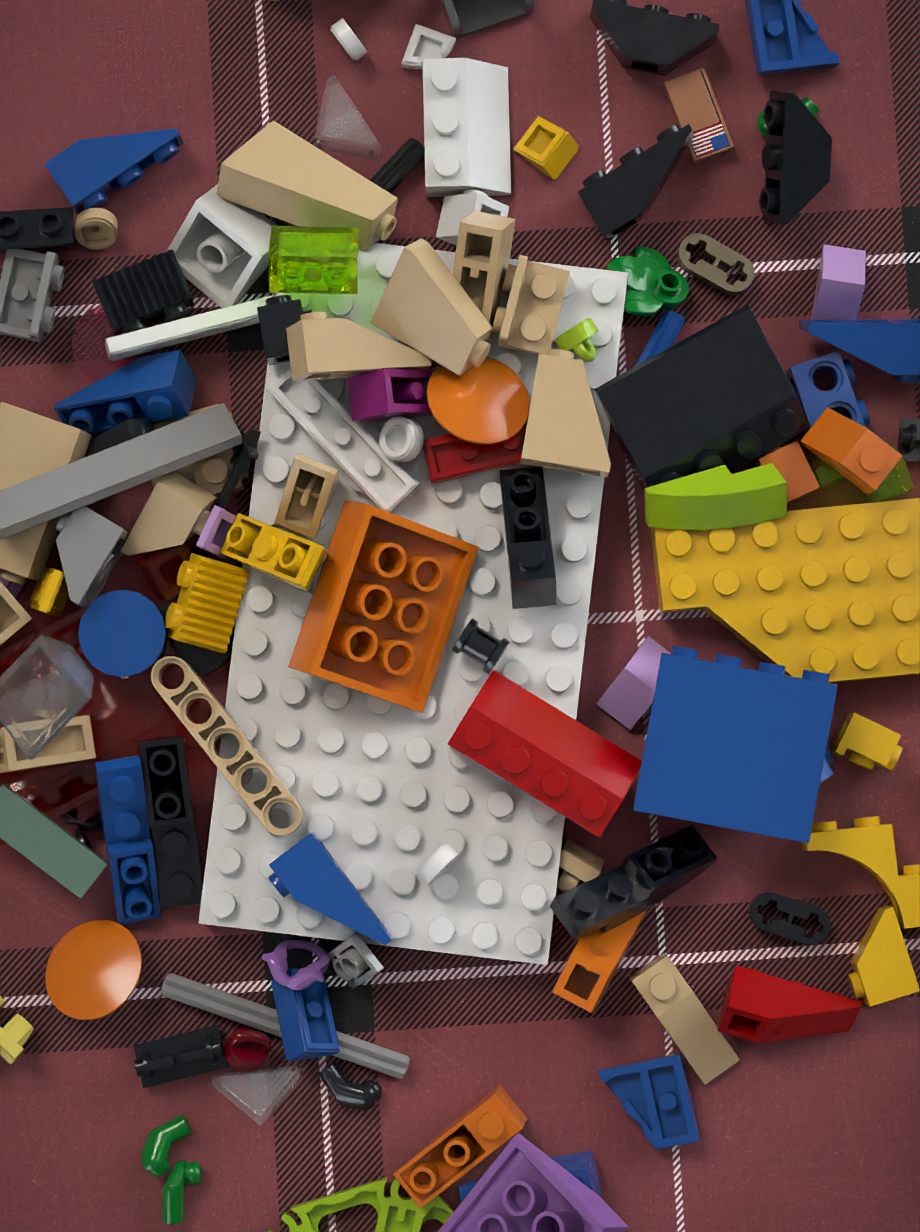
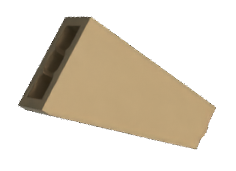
(305, 186)
(29, 449)

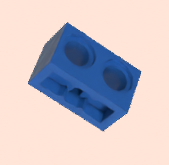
(839, 399)

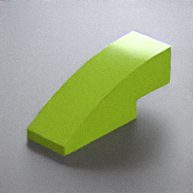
(717, 499)

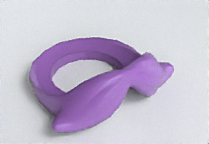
(305, 976)

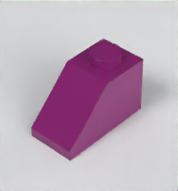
(389, 394)

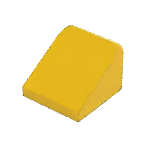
(547, 147)

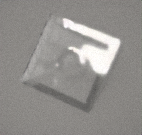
(43, 693)

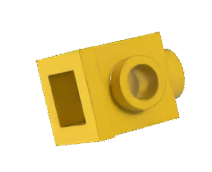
(868, 743)

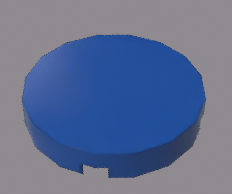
(122, 633)

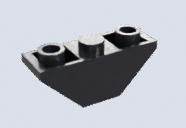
(651, 37)
(793, 159)

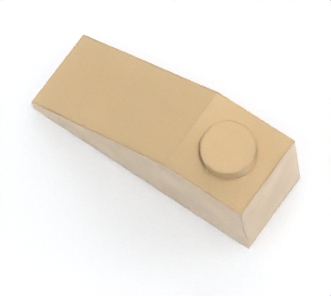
(483, 259)
(343, 349)
(684, 1018)

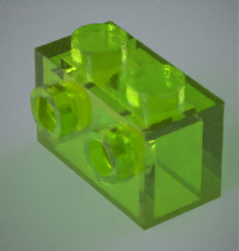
(314, 260)

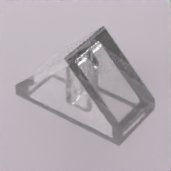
(342, 126)
(257, 1091)

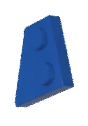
(786, 38)
(656, 1097)

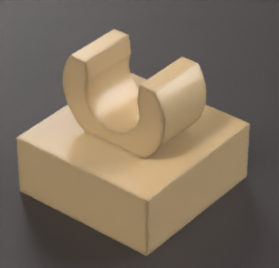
(577, 865)

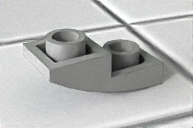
(354, 961)

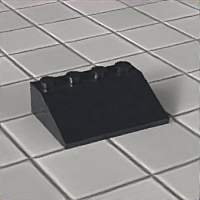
(703, 403)

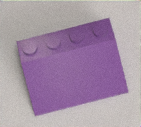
(531, 1194)

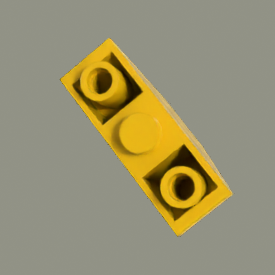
(274, 551)

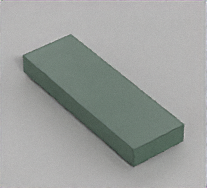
(47, 843)

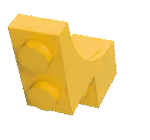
(874, 849)

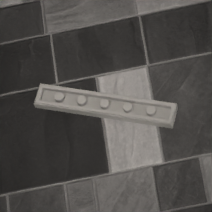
(116, 469)

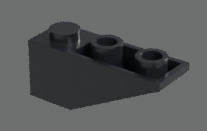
(629, 190)
(528, 538)

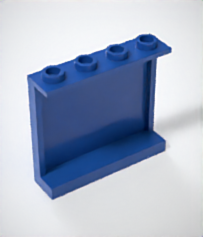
(735, 745)

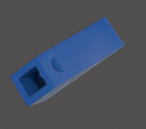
(102, 164)
(148, 388)

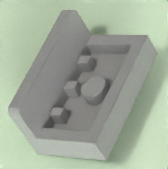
(27, 293)

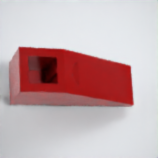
(778, 1009)

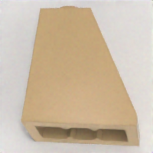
(433, 311)
(563, 419)

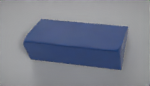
(305, 1020)

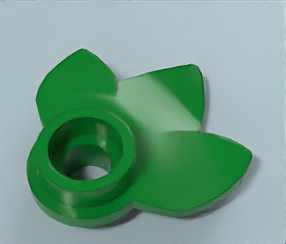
(648, 282)

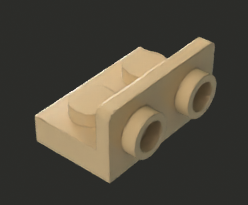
(532, 306)

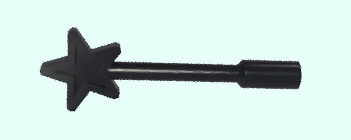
(241, 459)

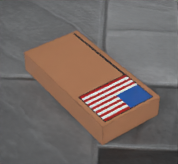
(696, 105)

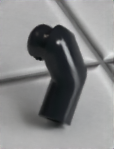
(347, 1093)

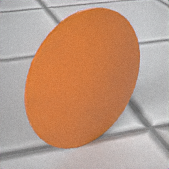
(481, 403)
(93, 970)

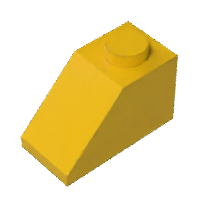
(882, 962)

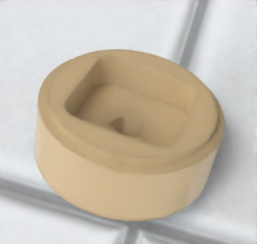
(96, 228)

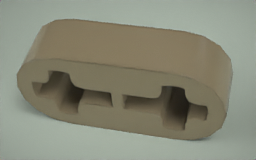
(710, 273)

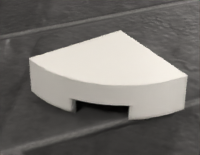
(426, 44)

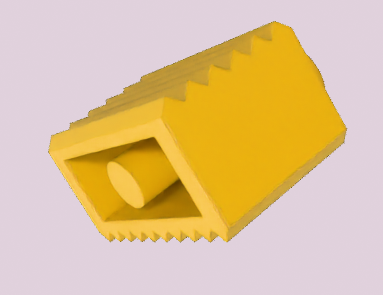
(206, 602)

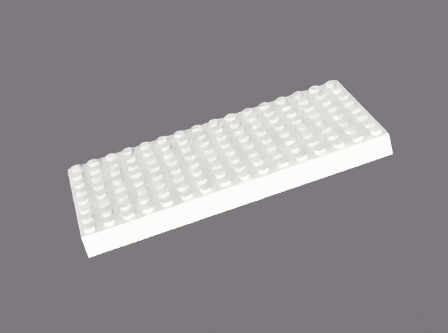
(379, 774)

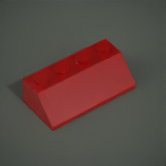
(545, 753)

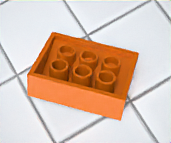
(383, 605)

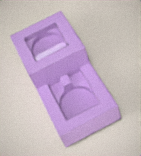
(215, 533)

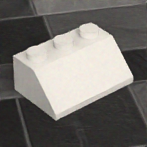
(466, 127)

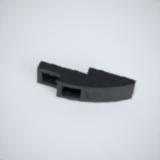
(172, 820)
(635, 885)

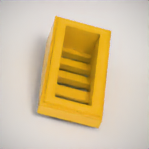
(50, 593)

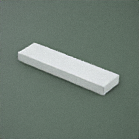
(184, 330)
(343, 439)

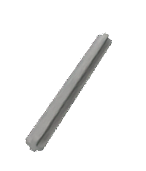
(267, 1020)

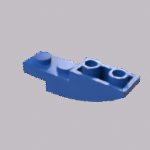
(128, 839)

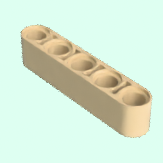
(207, 736)

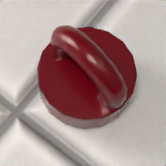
(246, 1049)

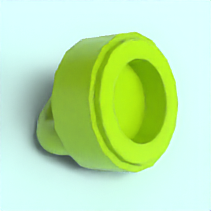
(579, 340)

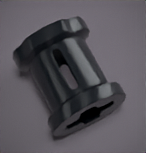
(480, 646)

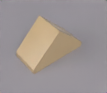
(307, 495)

